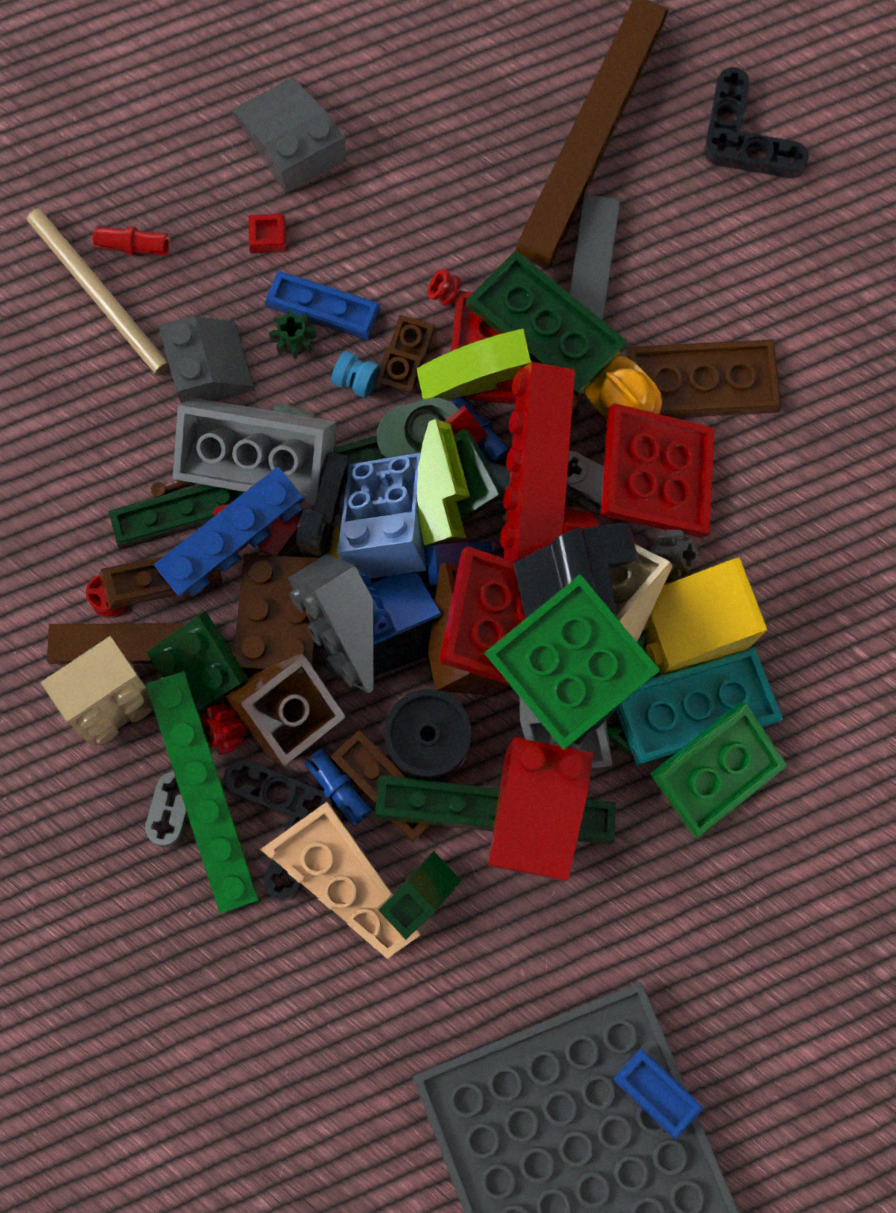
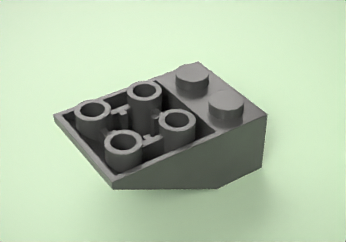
(339, 617)

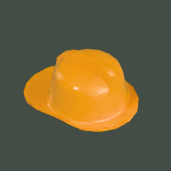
(626, 385)

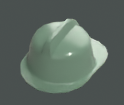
(405, 426)

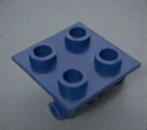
(399, 604)

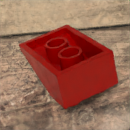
(540, 808)

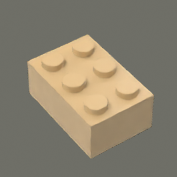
(99, 693)

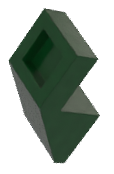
(419, 895)

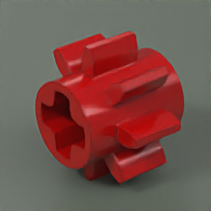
(223, 728)

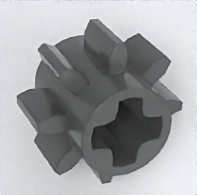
(678, 550)

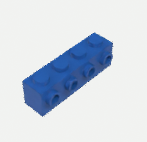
(229, 532)

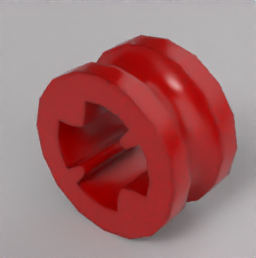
(444, 287)

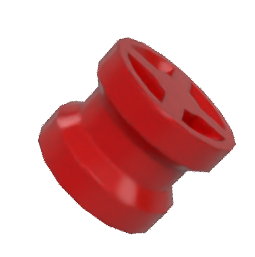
(97, 599)

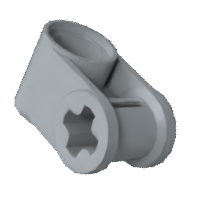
(586, 482)

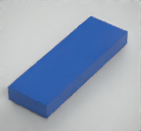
(323, 305)

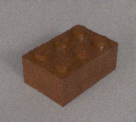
(267, 619)

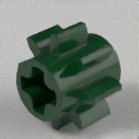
(289, 324)

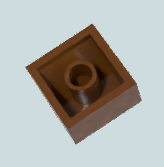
(286, 708)

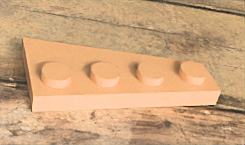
(336, 870)

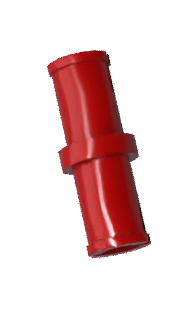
(131, 240)

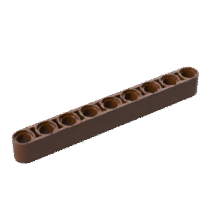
(591, 133)

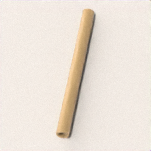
(98, 292)

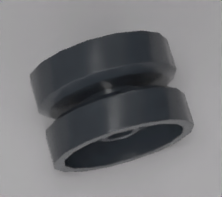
(416, 715)

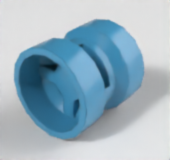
(355, 374)

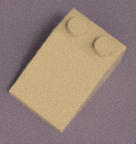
(638, 588)

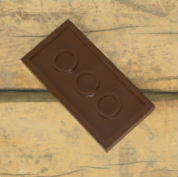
(712, 377)

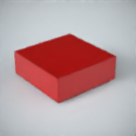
(267, 233)

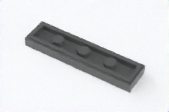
(594, 252)

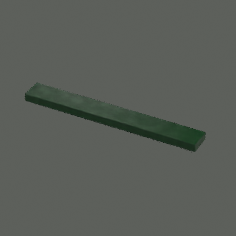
(195, 505)

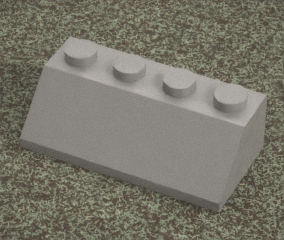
(242, 444)

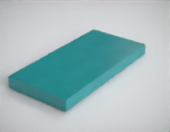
(684, 703)

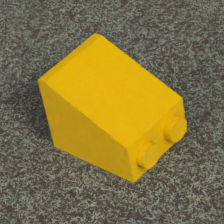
(703, 618)

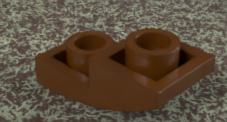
(405, 353)

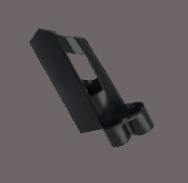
(574, 553)

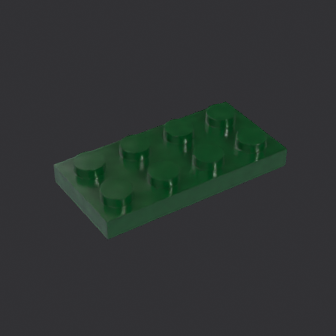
(554, 323)

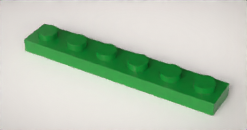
(202, 792)

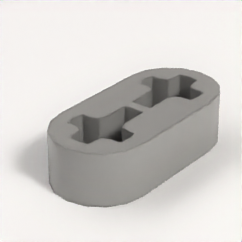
(158, 812)

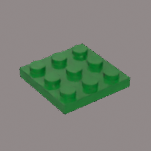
(572, 661)

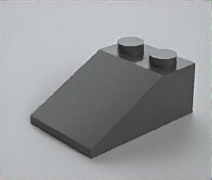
(291, 133)

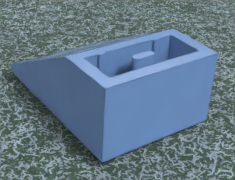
(382, 519)

